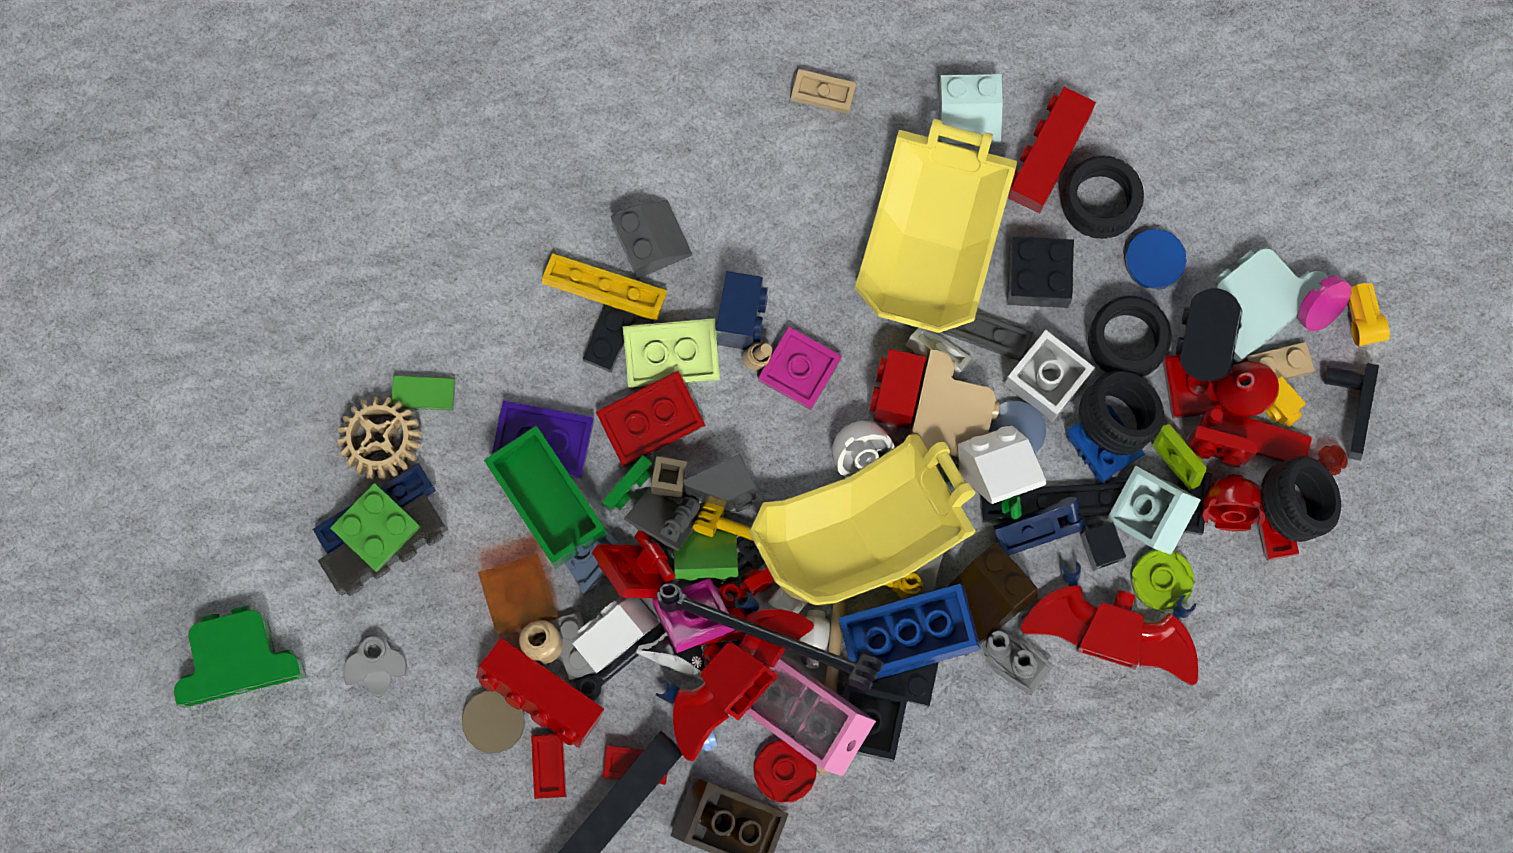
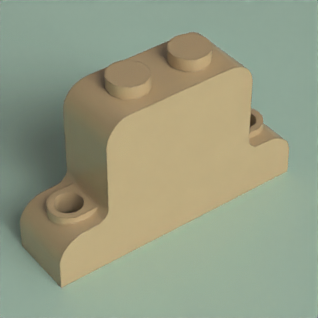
(948, 407)

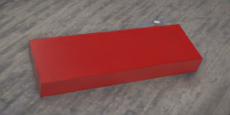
(1273, 441)

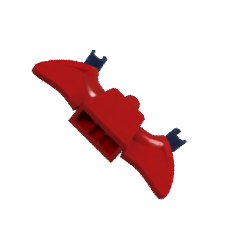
(1115, 630)
(732, 677)

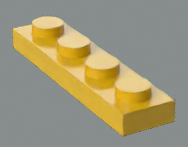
(604, 287)

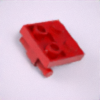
(1209, 441)
(634, 568)

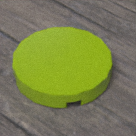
(1161, 579)

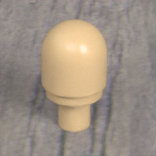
(757, 356)

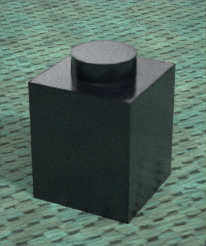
(1102, 544)

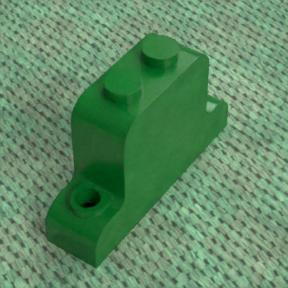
(234, 658)

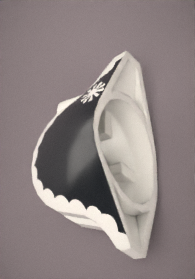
(687, 662)

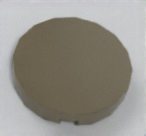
(492, 723)

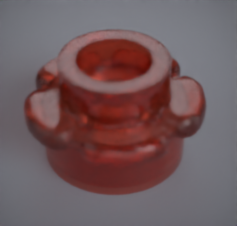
(1338, 454)

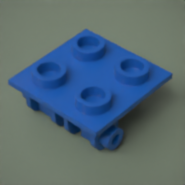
(1102, 462)

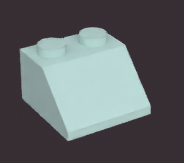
(971, 104)
(1153, 510)

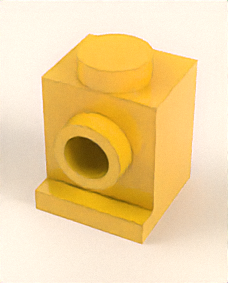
(1287, 405)

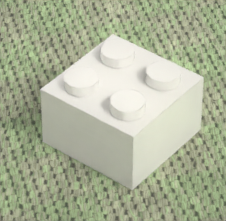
(1049, 375)
(615, 632)

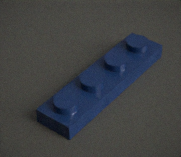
(401, 490)

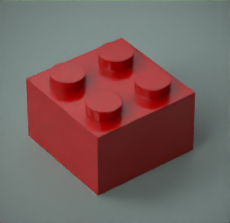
(900, 383)

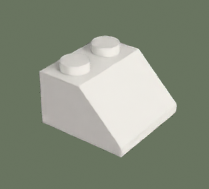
(1000, 464)

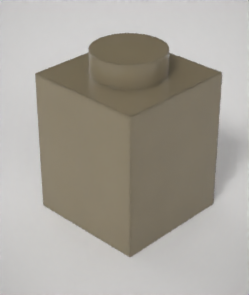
(668, 477)

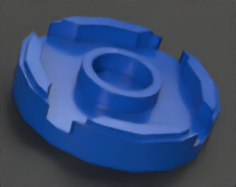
(1155, 259)

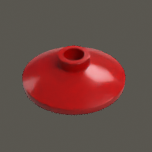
(1248, 399)

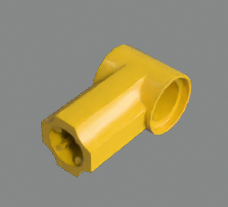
(1367, 322)

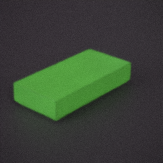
(424, 392)

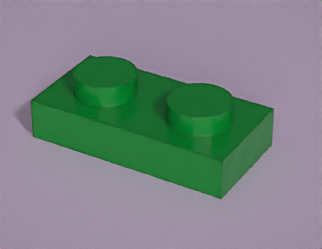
(636, 475)

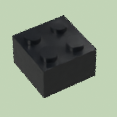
(1040, 272)
(888, 713)

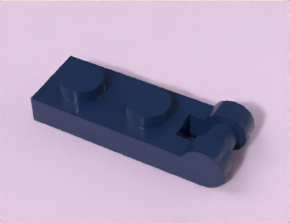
(1039, 527)

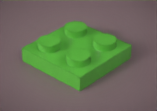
(375, 527)

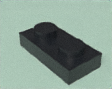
(608, 338)

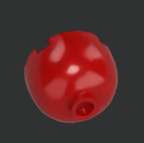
(1233, 504)

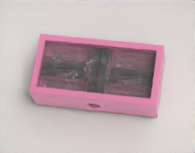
(812, 718)

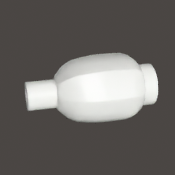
(818, 635)

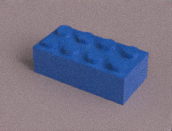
(913, 631)

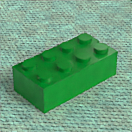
(545, 497)

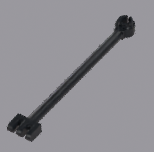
(861, 672)
(599, 679)

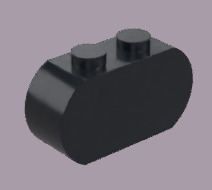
(1210, 335)

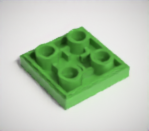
(707, 557)

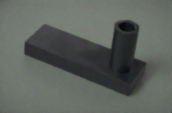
(1366, 383)

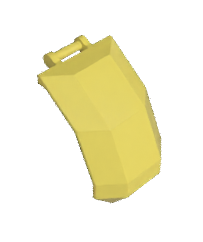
(935, 229)
(865, 526)

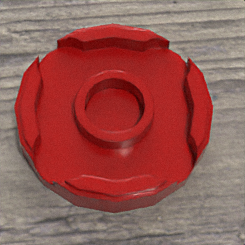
(783, 773)

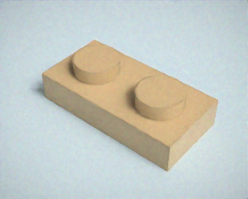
(823, 91)
(1287, 361)

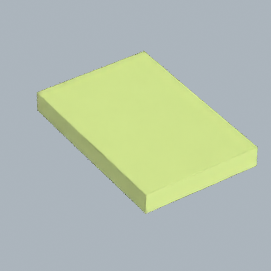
(669, 347)

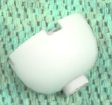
(859, 446)

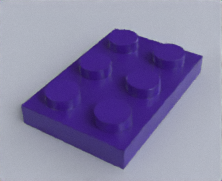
(565, 432)

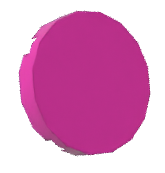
(1325, 304)

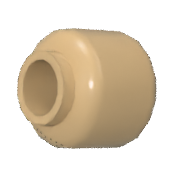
(532, 641)

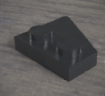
(914, 684)

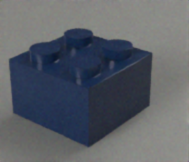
(740, 309)

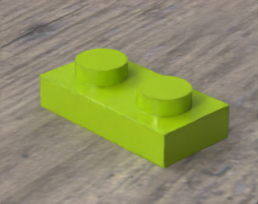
(1179, 457)

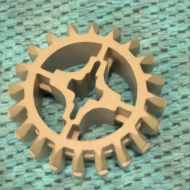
(387, 430)

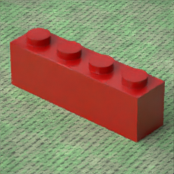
(1051, 149)
(539, 693)

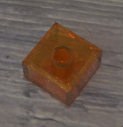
(518, 594)

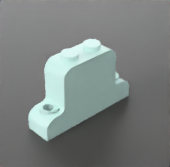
(1267, 296)

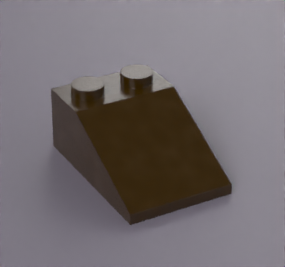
(995, 590)
(727, 821)

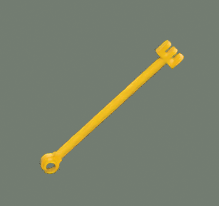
(712, 519)

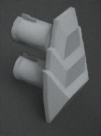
(1016, 660)

